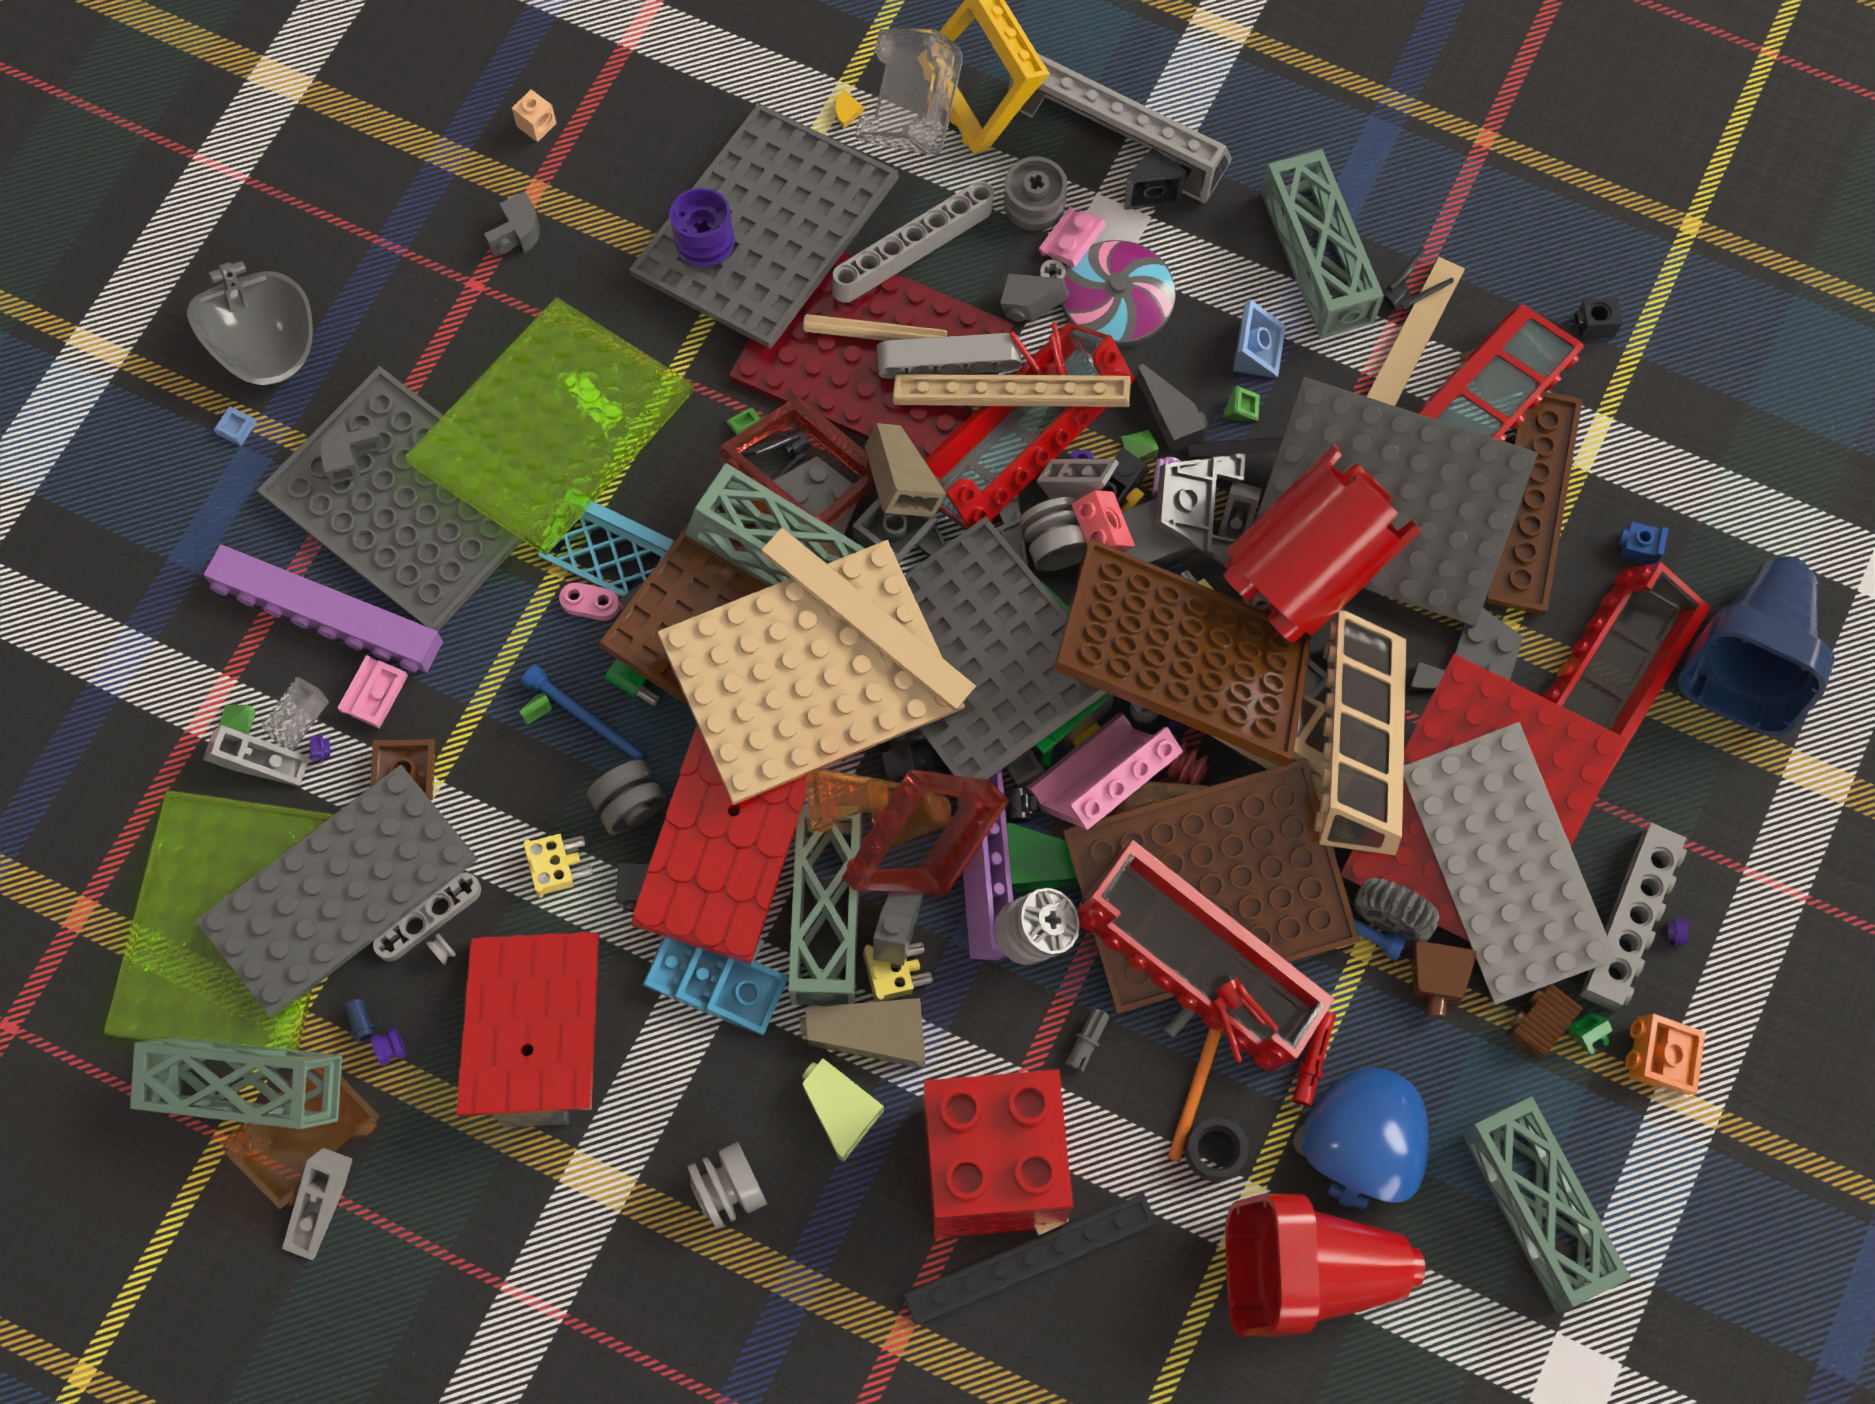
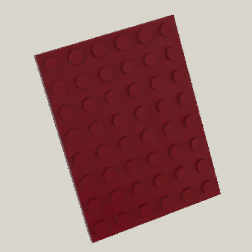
(841, 372)

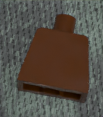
(1440, 975)

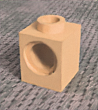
(534, 115)

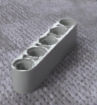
(948, 355)

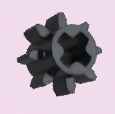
(1020, 805)

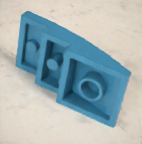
(716, 984)

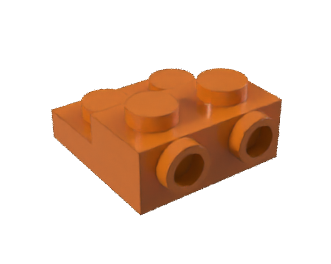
(1665, 1053)

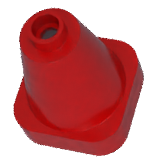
(1308, 1266)

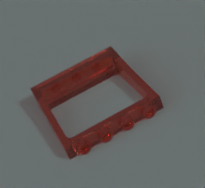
(820, 429)
(952, 850)

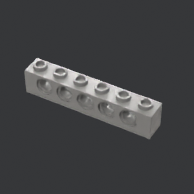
(1668, 848)

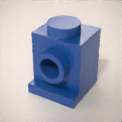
(1637, 549)

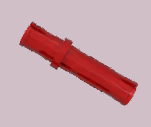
(1310, 1070)

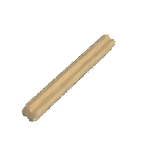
(867, 329)

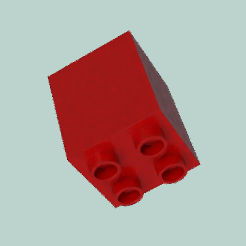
(996, 1153)

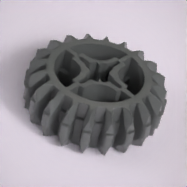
(1396, 909)

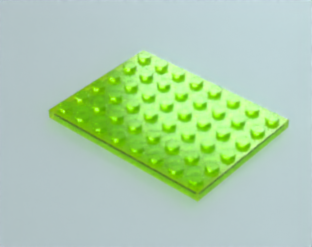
(550, 425)
(171, 971)

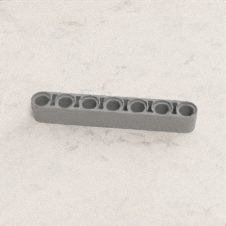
(912, 241)

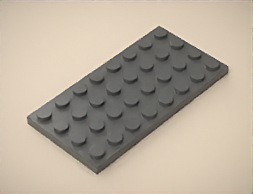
(336, 891)

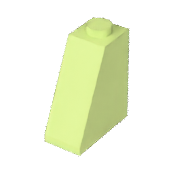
(840, 1106)

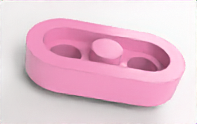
(588, 602)

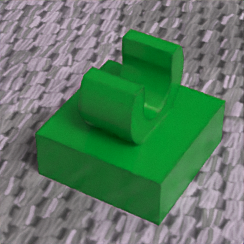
(1590, 1029)

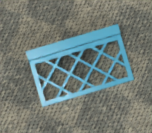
(626, 530)

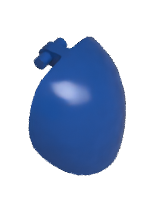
(1369, 1137)

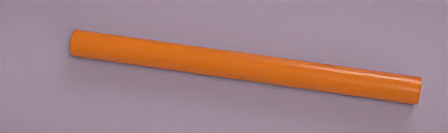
(1194, 1095)

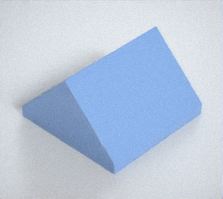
(1259, 342)

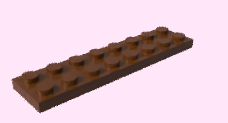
(1530, 552)

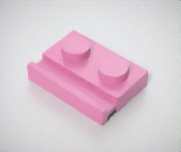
(1072, 236)
(372, 691)

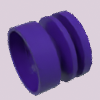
(702, 227)

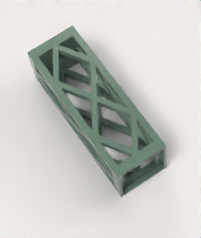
(1360, 300)
(734, 496)
(819, 989)
(161, 1071)
(1572, 1201)

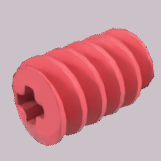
(1188, 766)

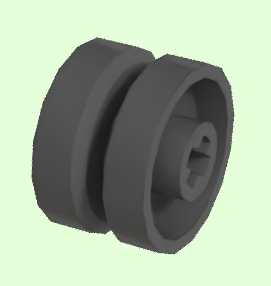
(1035, 193)
(626, 796)

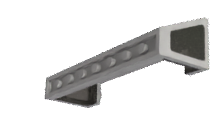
(1137, 122)

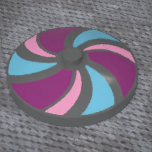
(1120, 292)

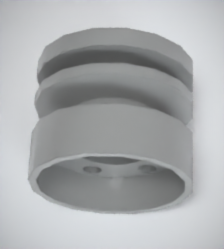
(1053, 534)
(1037, 926)
(726, 1185)

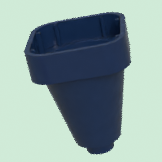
(1763, 652)

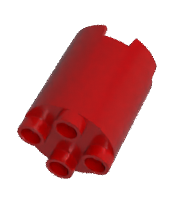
(1317, 546)

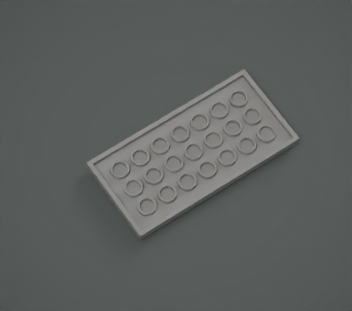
(1507, 863)

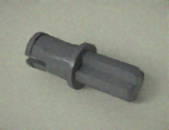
(1087, 1040)

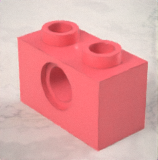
(1103, 520)

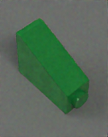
(1038, 860)

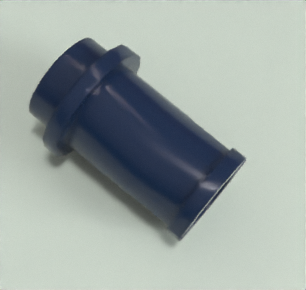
(359, 1020)

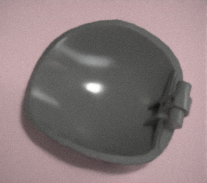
(253, 323)

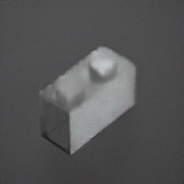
(295, 713)

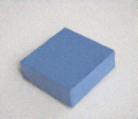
(235, 426)

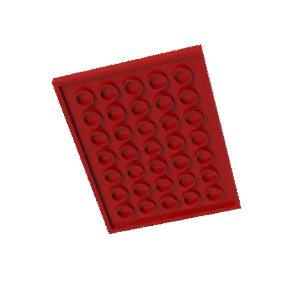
(1470, 703)

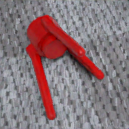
(1056, 367)
(1234, 995)

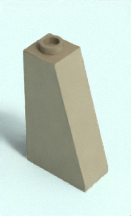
(901, 474)
(871, 1030)

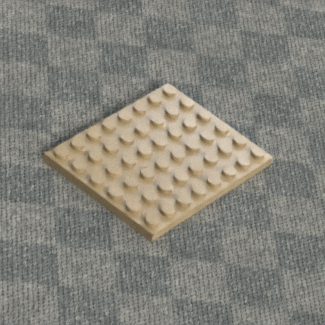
(795, 686)

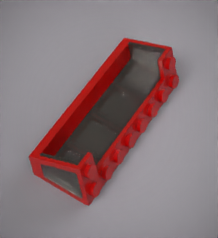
(1629, 649)
(1197, 948)

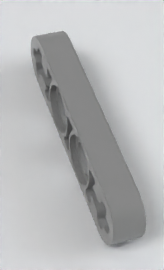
(431, 921)

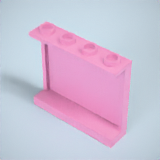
(1102, 771)

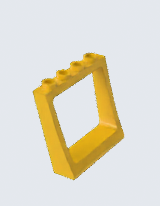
(1017, 56)

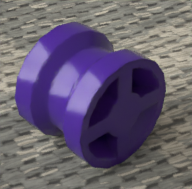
(388, 1046)

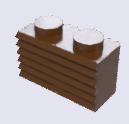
(1544, 1021)

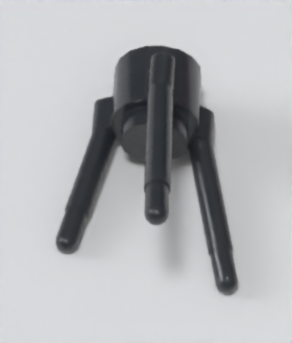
(1397, 291)
(792, 443)

